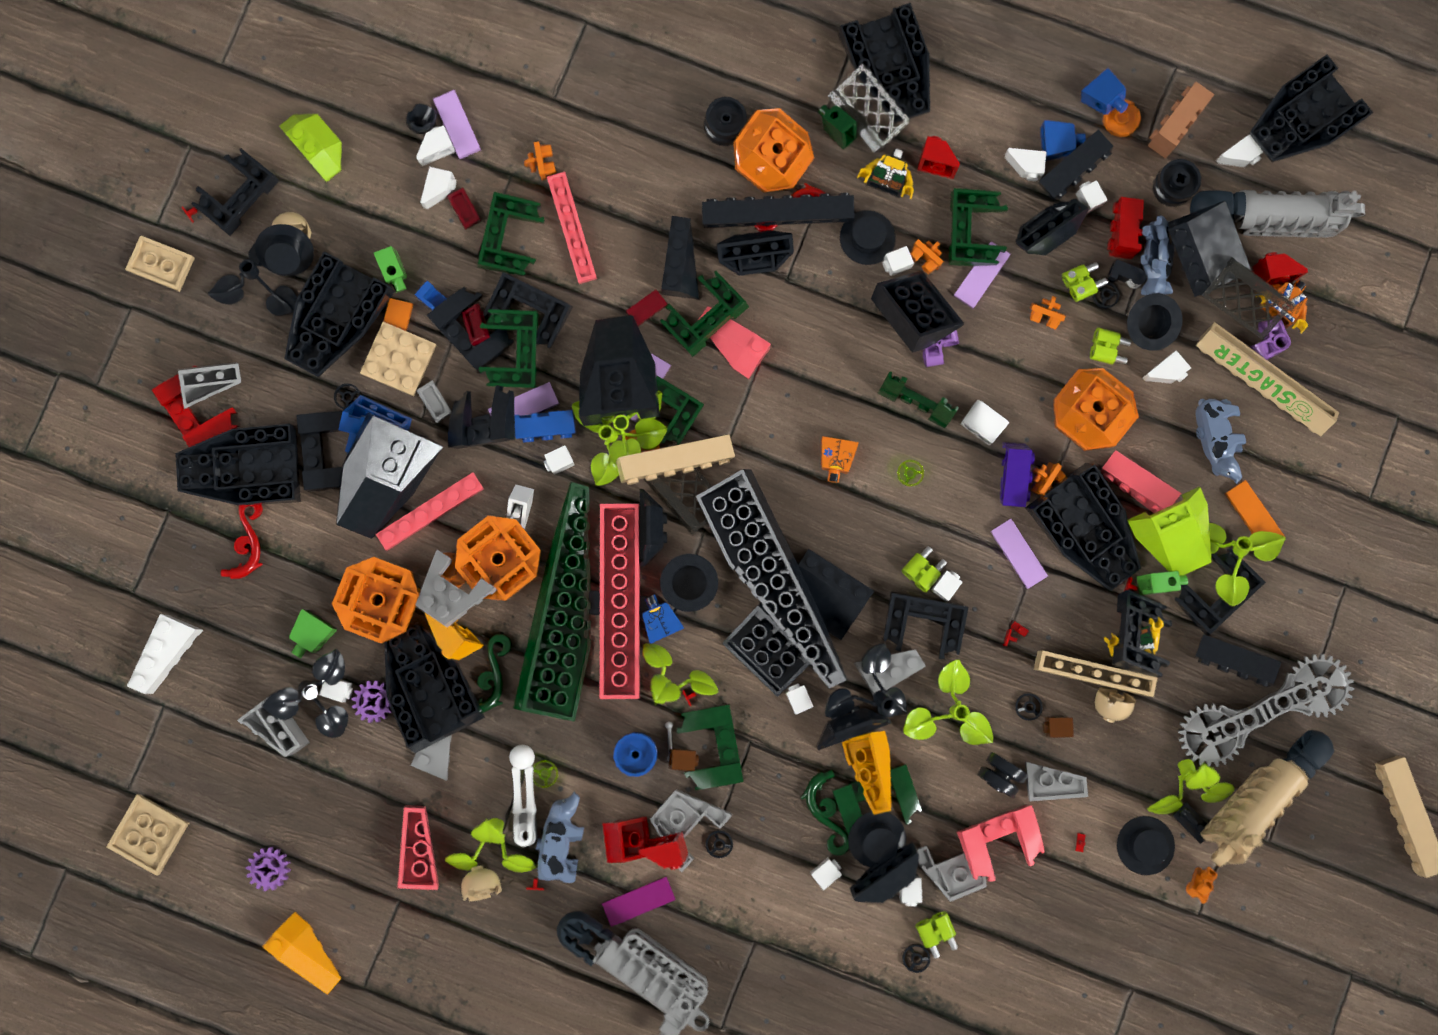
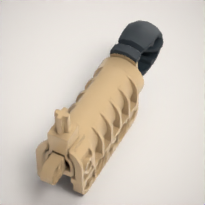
(1263, 797)

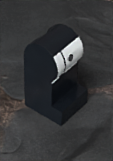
(1126, 273)

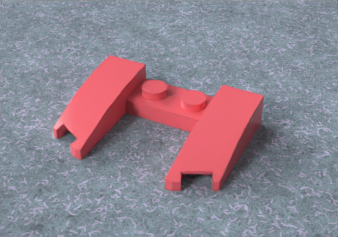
(974, 839)

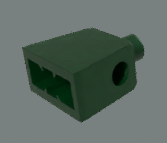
(838, 125)

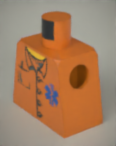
(837, 456)

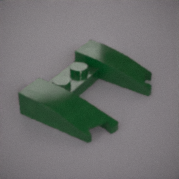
(962, 205)
(501, 209)
(729, 305)
(527, 326)
(686, 407)
(940, 412)
(730, 769)
(852, 793)

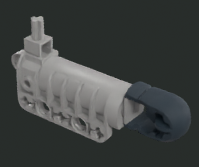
(1286, 213)
(641, 971)

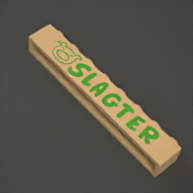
(1267, 379)

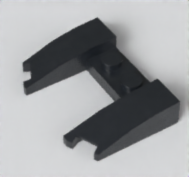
(258, 181)
(555, 310)
(445, 317)
(310, 429)
(500, 429)
(904, 605)
(1210, 618)
(1128, 655)

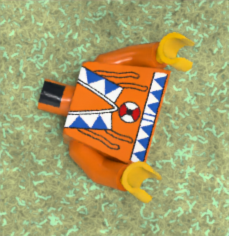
(1298, 314)

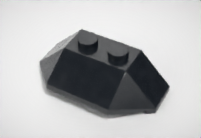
(1051, 227)
(755, 251)
(651, 528)
(849, 726)
(887, 878)

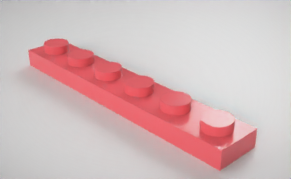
(571, 228)
(429, 511)

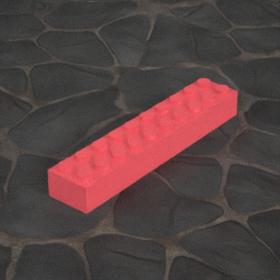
(619, 601)

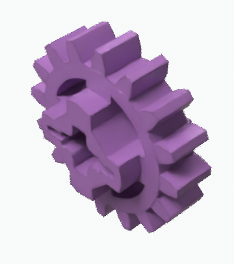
(368, 694)
(266, 876)

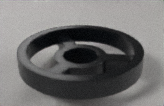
(1104, 299)
(344, 394)
(1024, 707)
(719, 839)
(916, 954)

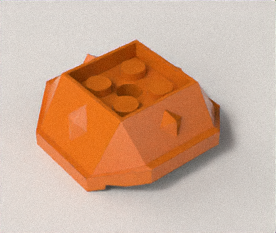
(756, 156)
(1080, 421)
(493, 537)
(357, 594)

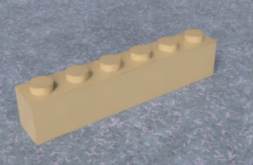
(674, 459)
(1095, 673)
(1410, 814)

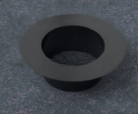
(867, 237)
(284, 250)
(1155, 317)
(689, 582)
(876, 838)
(1145, 845)

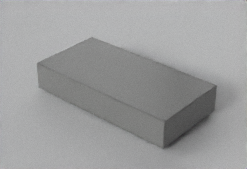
(434, 401)

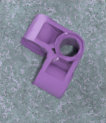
(1268, 346)
(933, 354)

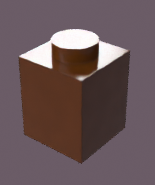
(1058, 727)
(682, 759)

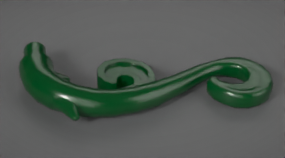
(496, 675)
(822, 816)

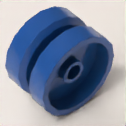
(647, 754)

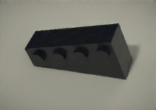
(1076, 165)
(1237, 661)

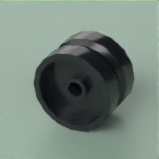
(724, 120)
(1176, 183)
(1001, 776)

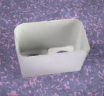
(984, 422)

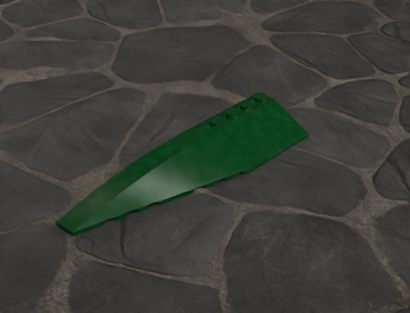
(561, 624)

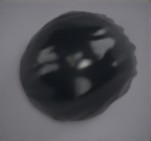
(421, 119)

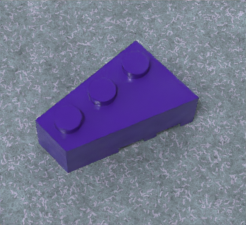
(1016, 474)

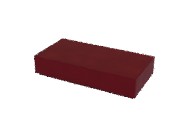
(464, 208)
(647, 307)
(473, 318)

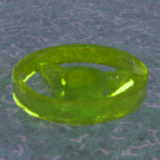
(912, 469)
(549, 774)

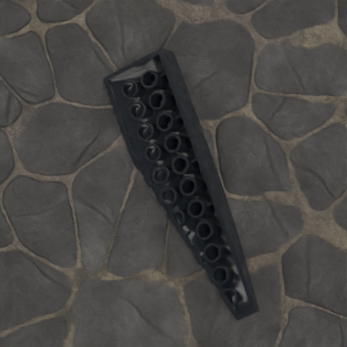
(768, 567)

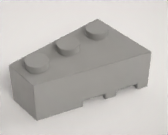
(206, 381)
(901, 667)
(280, 734)

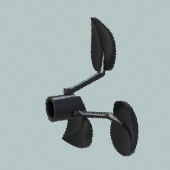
(229, 288)
(888, 702)
(283, 703)

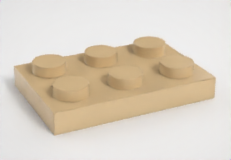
(160, 263)

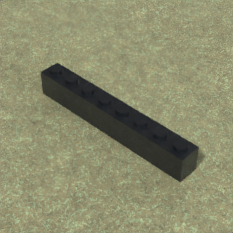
(778, 211)

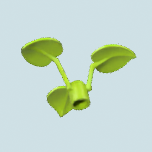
(621, 423)
(648, 435)
(1265, 547)
(662, 688)
(976, 727)
(1194, 779)
(490, 832)

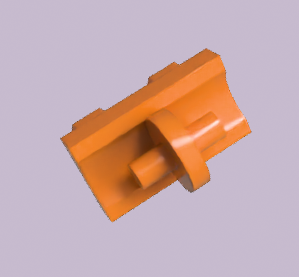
(545, 169)
(929, 253)
(1038, 311)
(1045, 477)
(1201, 883)

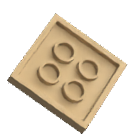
(398, 359)
(147, 834)

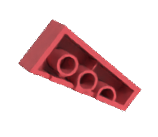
(1139, 483)
(417, 858)

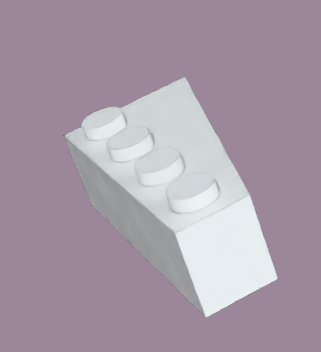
(163, 651)

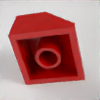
(938, 158)
(1279, 269)
(625, 838)
(666, 850)

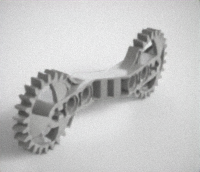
(1266, 709)

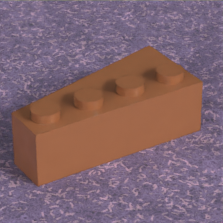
(1181, 119)

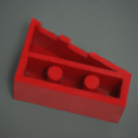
(1126, 228)

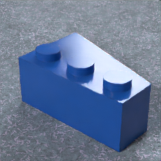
(356, 412)
(545, 425)

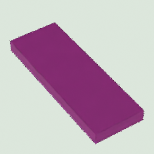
(638, 901)

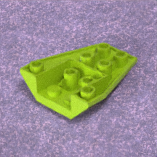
(1177, 534)

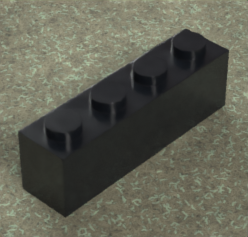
(680, 265)

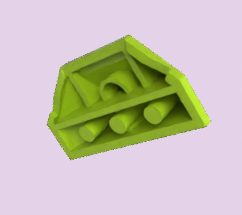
(315, 142)

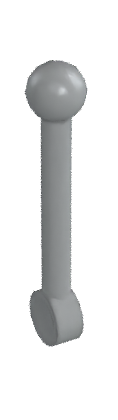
(669, 725)

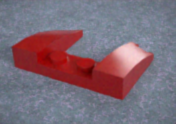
(193, 432)

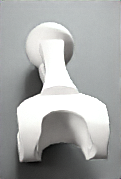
(524, 819)

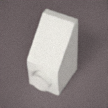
(435, 146)
(1242, 153)
(1027, 163)
(437, 187)
(1169, 370)
(520, 504)

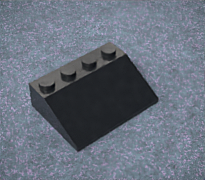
(1205, 245)
(916, 310)
(834, 592)
(766, 651)

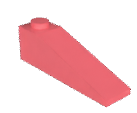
(740, 346)

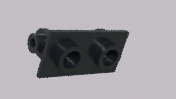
(1191, 821)

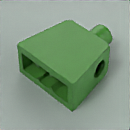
(389, 260)
(1161, 583)
(310, 633)

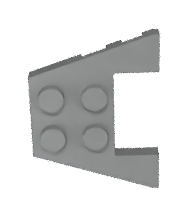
(443, 599)
(682, 813)
(951, 875)

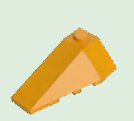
(453, 640)
(871, 762)
(301, 951)

